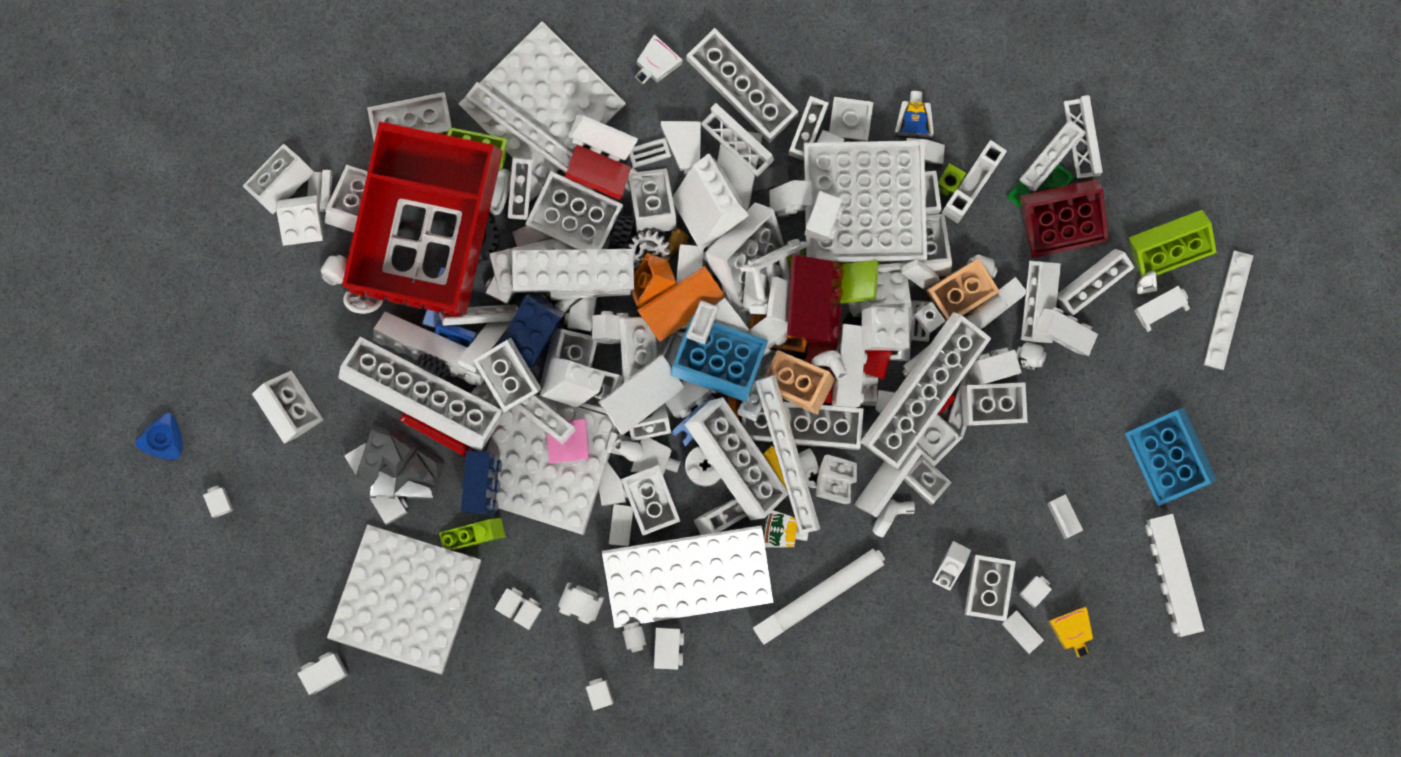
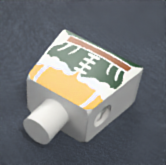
(781, 531)

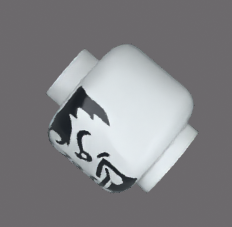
(1031, 356)

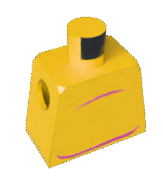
(1073, 630)

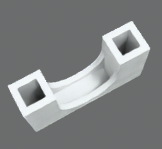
(974, 181)

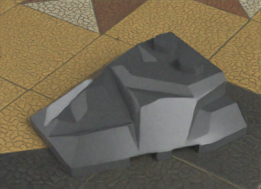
(396, 466)

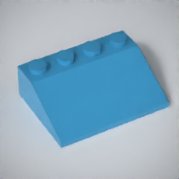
(723, 363)
(1171, 456)

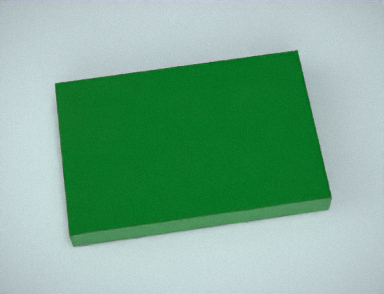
(1057, 178)

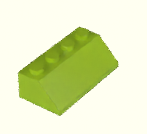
(1173, 244)

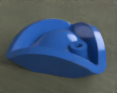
(162, 438)

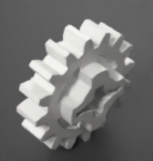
(646, 244)

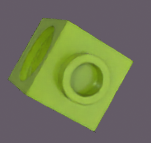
(956, 174)

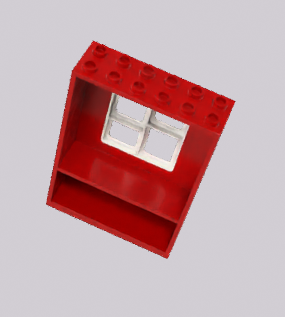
(432, 174)

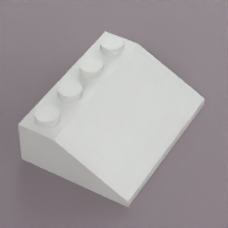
(708, 202)
(574, 214)
(746, 241)
(938, 249)

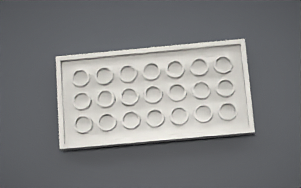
(687, 576)

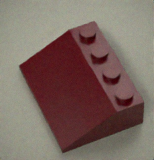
(1065, 218)
(815, 300)

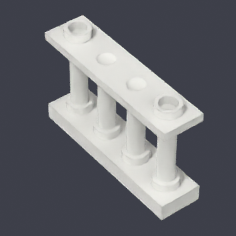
(767, 261)

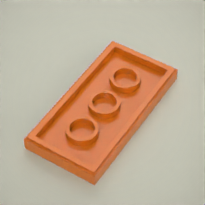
(676, 305)

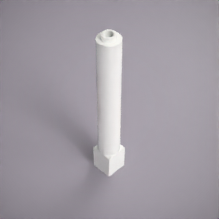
(985, 313)
(819, 596)

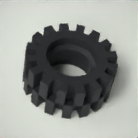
(622, 232)
(433, 366)

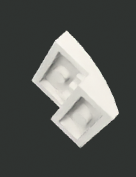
(836, 479)

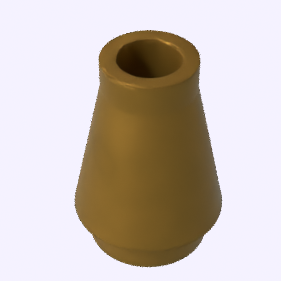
(675, 239)

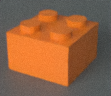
(652, 279)

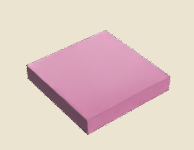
(574, 449)

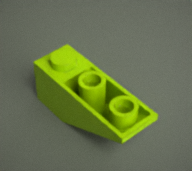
(472, 534)

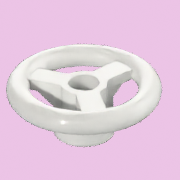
(362, 303)

